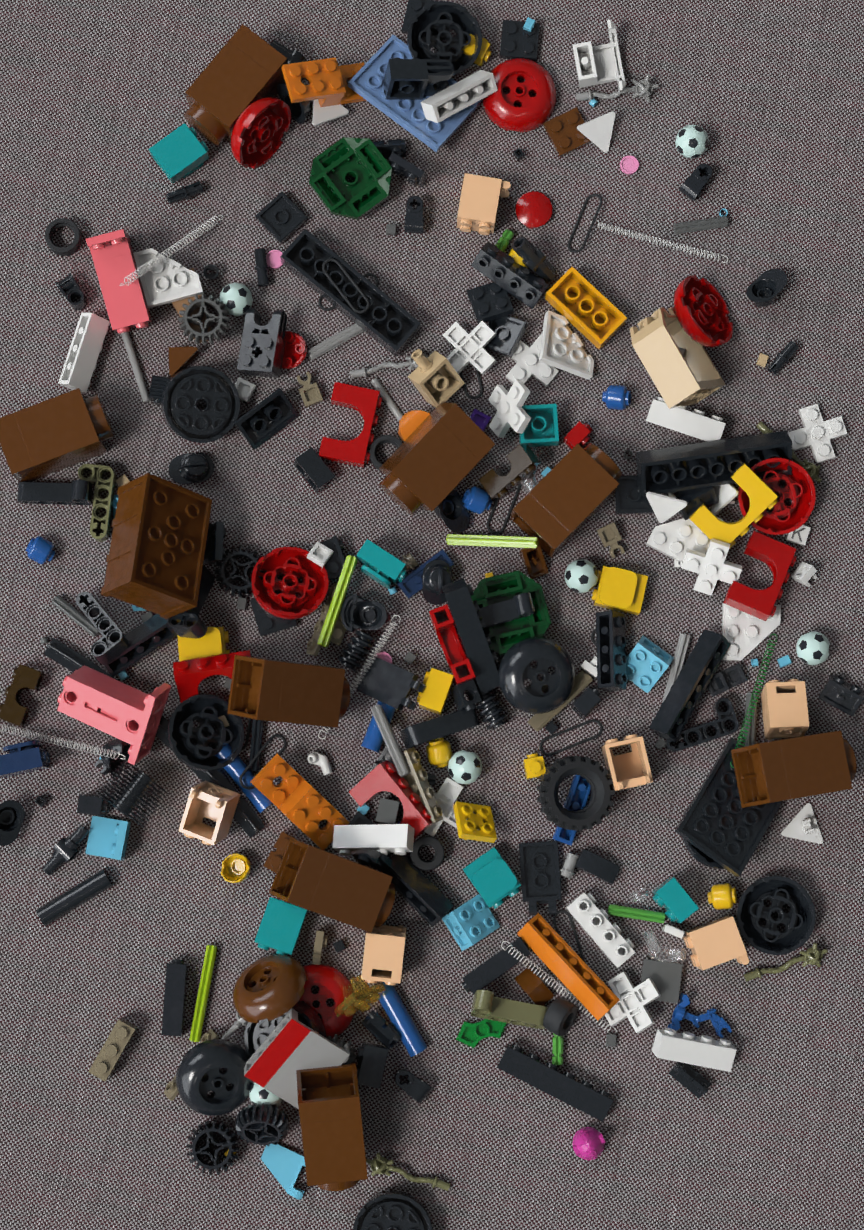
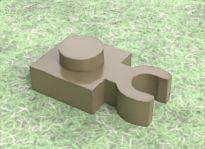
(310, 392)
(609, 537)
(320, 942)

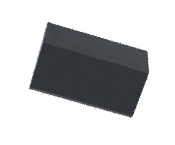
(266, 419)

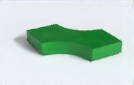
(474, 1032)

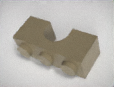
(113, 1049)

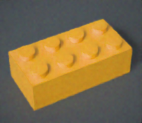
(585, 308)

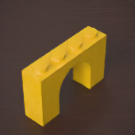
(760, 498)

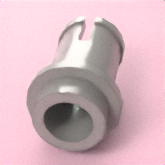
(569, 865)

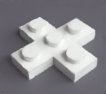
(470, 347)
(529, 365)
(509, 409)
(817, 433)
(711, 566)
(445, 799)
(632, 1002)

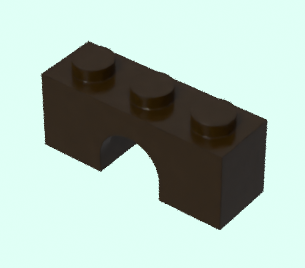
(522, 462)
(23, 679)

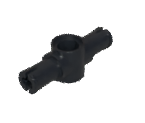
(65, 850)

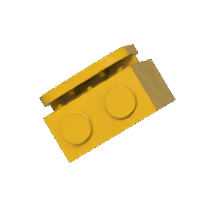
(620, 590)
(211, 644)

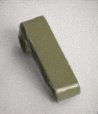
(98, 503)
(506, 1010)

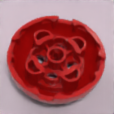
(534, 110)
(260, 131)
(702, 312)
(798, 488)
(291, 563)
(330, 986)

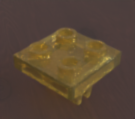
(358, 997)

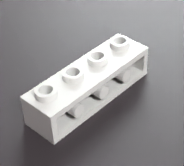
(459, 96)
(84, 352)
(685, 421)
(380, 837)
(602, 932)
(694, 1050)

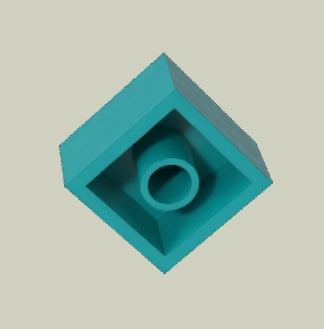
(542, 427)
(674, 900)

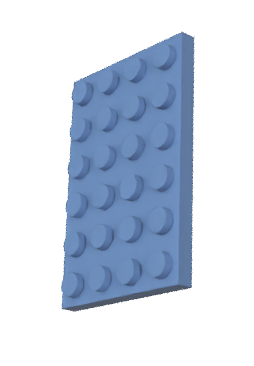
(407, 113)

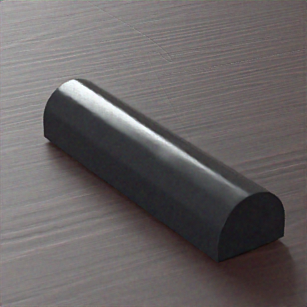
(74, 897)

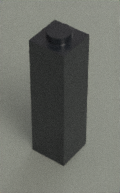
(494, 966)
(175, 998)

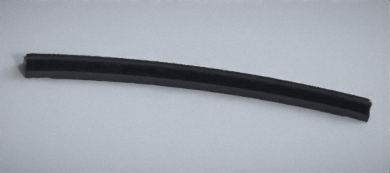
(243, 814)

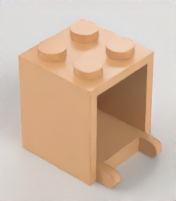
(480, 203)
(784, 709)
(630, 768)
(212, 803)
(715, 943)
(384, 954)

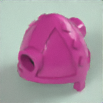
(588, 1143)

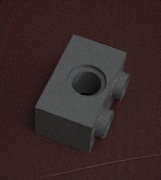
(387, 811)

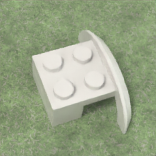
(599, 63)

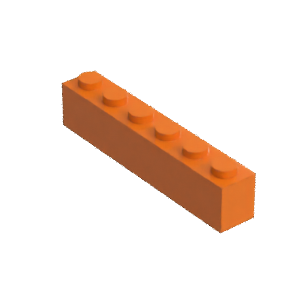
(568, 966)

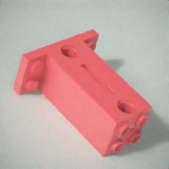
(114, 262)
(114, 708)

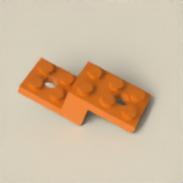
(326, 82)
(298, 801)

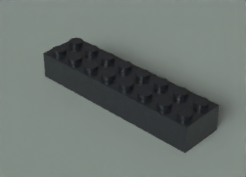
(390, 322)
(708, 462)

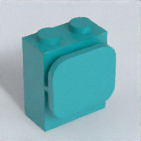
(179, 153)
(381, 565)
(492, 878)
(280, 926)

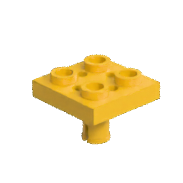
(474, 826)

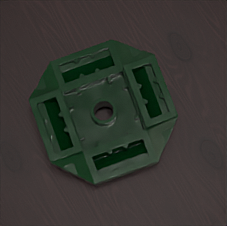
(351, 159)
(503, 588)

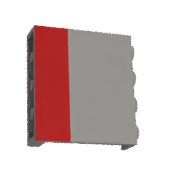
(289, 1049)

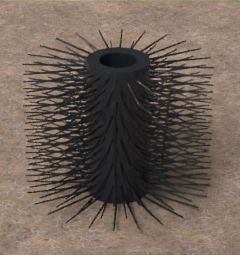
(133, 793)

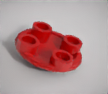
(533, 209)
(294, 351)

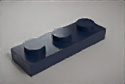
(413, 582)

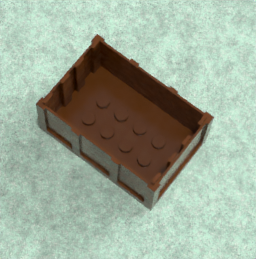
(157, 546)

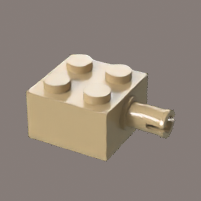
(434, 377)

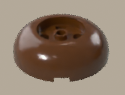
(269, 988)

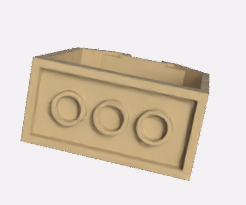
(678, 378)

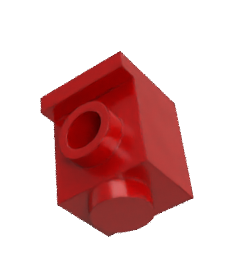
(578, 435)

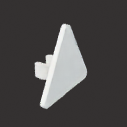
(328, 113)
(599, 130)
(724, 495)
(665, 506)
(804, 826)

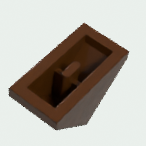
(180, 358)
(534, 561)
(534, 987)

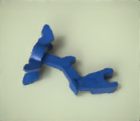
(679, 1013)

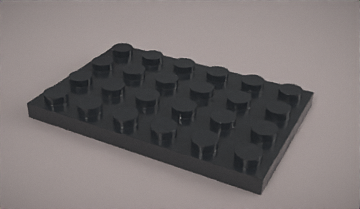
(719, 823)

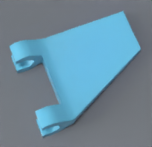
(285, 1167)

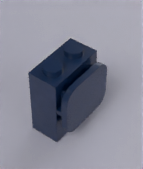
(23, 759)

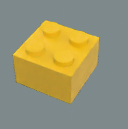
(436, 690)

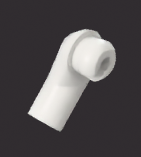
(320, 760)

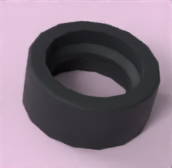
(53, 226)
(379, 441)

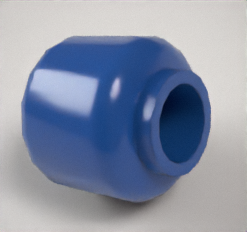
(616, 397)
(476, 500)
(40, 550)

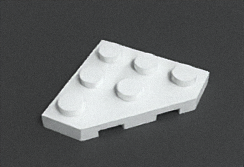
(166, 281)
(563, 348)
(677, 537)
(745, 631)

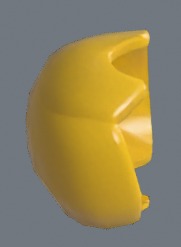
(235, 868)

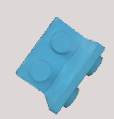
(646, 664)
(108, 838)
(471, 922)

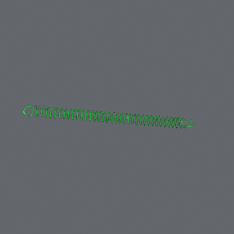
(756, 693)

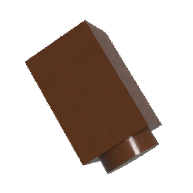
(231, 82)
(54, 435)
(434, 459)
(567, 497)
(288, 691)
(793, 768)
(333, 886)
(331, 1127)

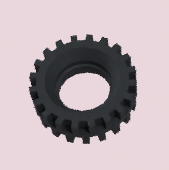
(600, 793)

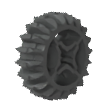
(211, 319)

